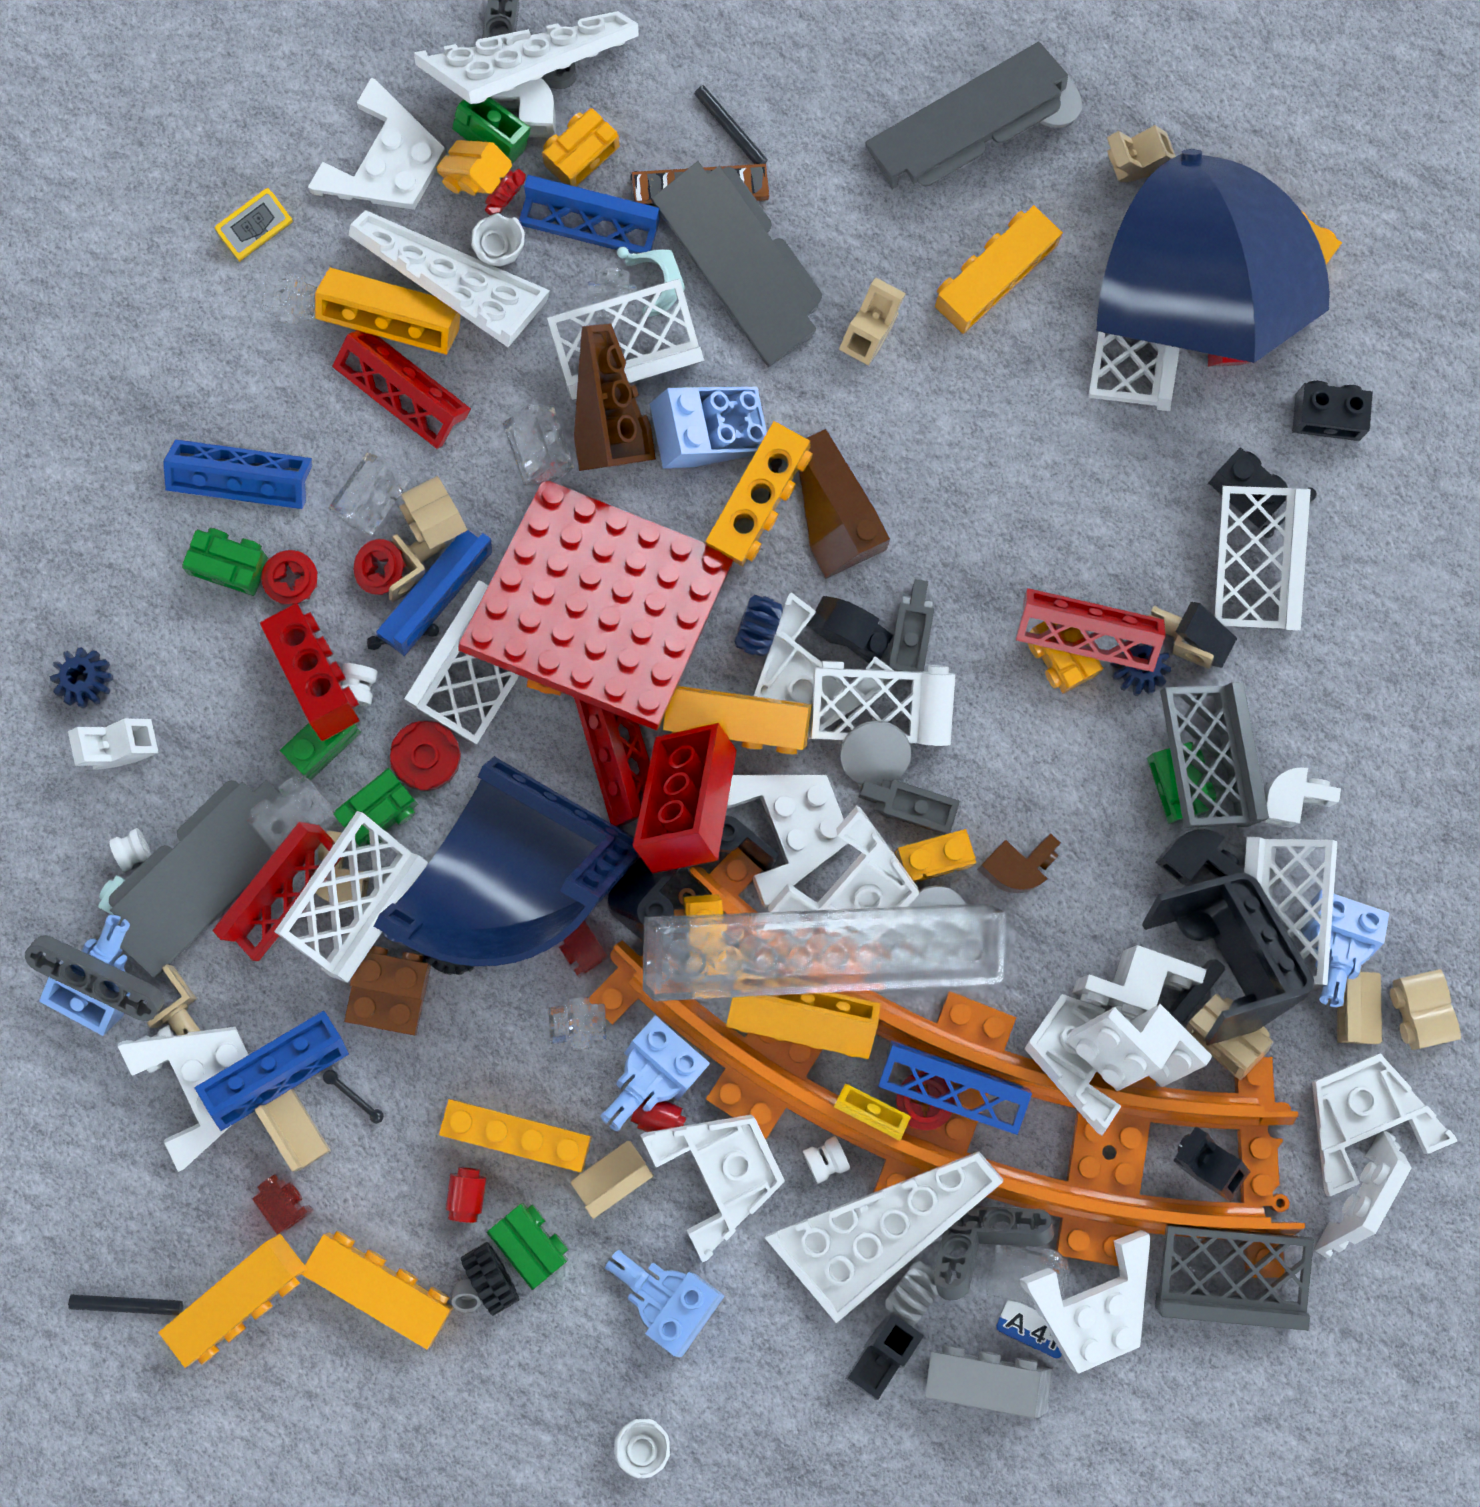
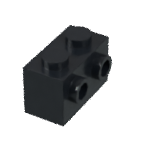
(1332, 411)
(1246, 471)

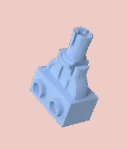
(1355, 937)
(79, 1006)
(659, 1068)
(672, 1306)

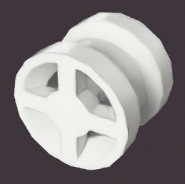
(130, 849)

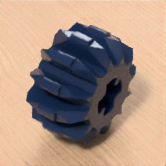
(758, 625)
(82, 664)
(1142, 680)

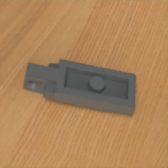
(912, 630)
(912, 805)

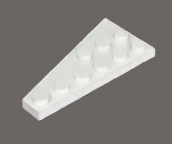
(517, 57)
(476, 290)
(868, 1240)

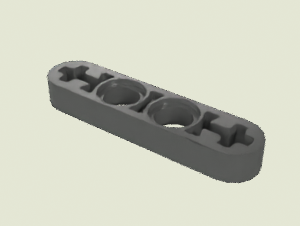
(96, 974)

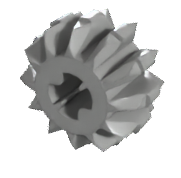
(913, 1293)

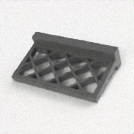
(1236, 754)
(1229, 1308)

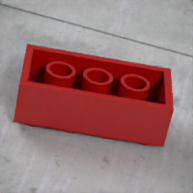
(685, 798)

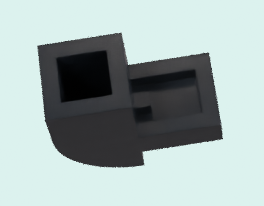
(850, 626)
(1198, 849)
(1211, 1164)
(883, 1354)

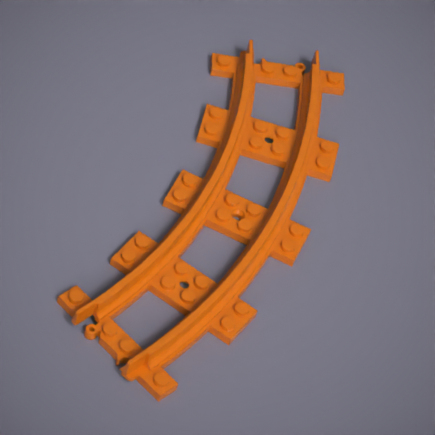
(1099, 1194)

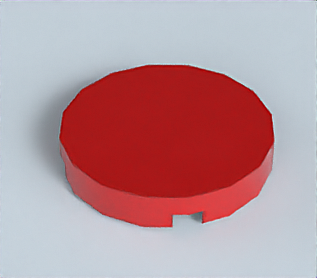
(425, 755)

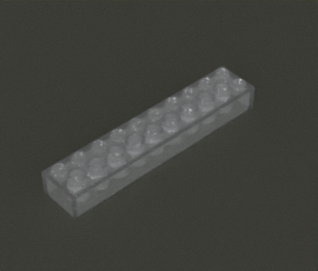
(822, 951)

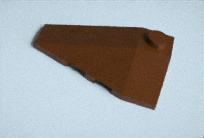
(606, 415)
(837, 510)

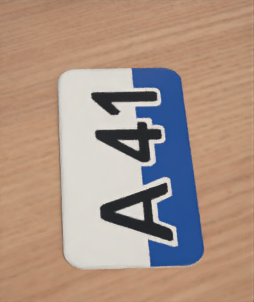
(1027, 1327)

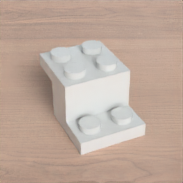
(1139, 981)
(1138, 1048)

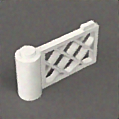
(929, 709)

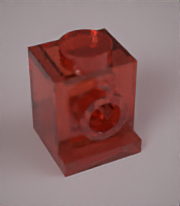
(583, 948)
(280, 1204)

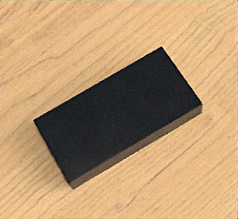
(1206, 633)
(1191, 997)

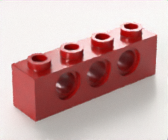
(310, 672)

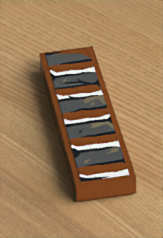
(649, 183)

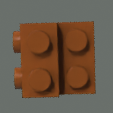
(388, 991)

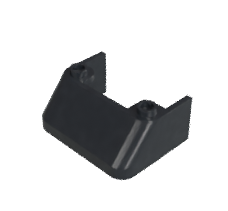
(639, 890)
(1251, 941)

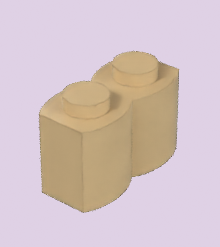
(432, 513)
(1425, 1009)

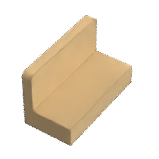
(1361, 1013)
(292, 1130)
(611, 1179)

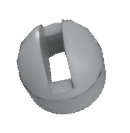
(465, 1296)

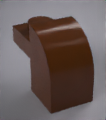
(1014, 872)

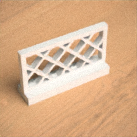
(643, 365)
(1162, 381)
(1292, 551)
(438, 667)
(1261, 865)
(360, 934)

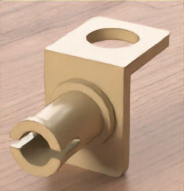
(413, 557)
(1180, 648)
(176, 1013)

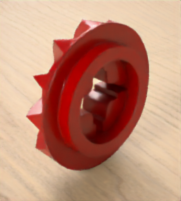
(505, 192)
(366, 565)
(276, 569)
(935, 1116)

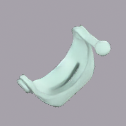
(670, 269)

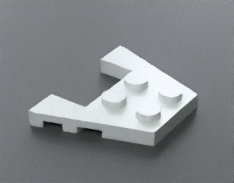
(397, 163)
(790, 669)
(803, 822)
(870, 882)
(194, 1060)
(1065, 1066)
(1360, 1104)
(734, 1166)
(1374, 1198)
(1100, 1320)

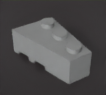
(989, 1382)

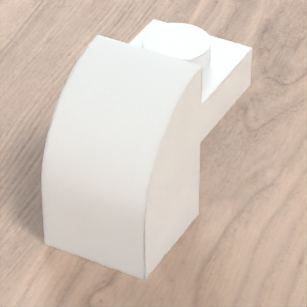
(534, 104)
(113, 745)
(1289, 791)

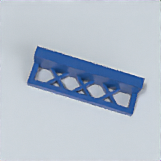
(591, 204)
(236, 477)
(435, 591)
(272, 1070)
(960, 1074)

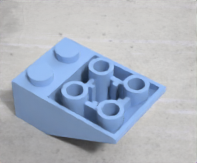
(707, 425)

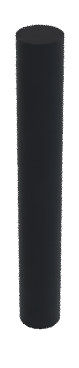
(730, 126)
(125, 1304)

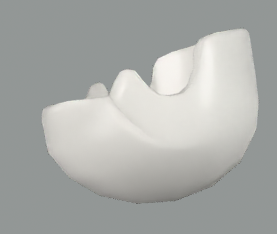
(498, 240)
(642, 1448)

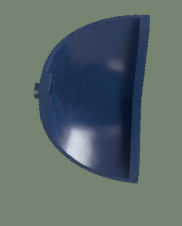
(1213, 262)
(509, 875)

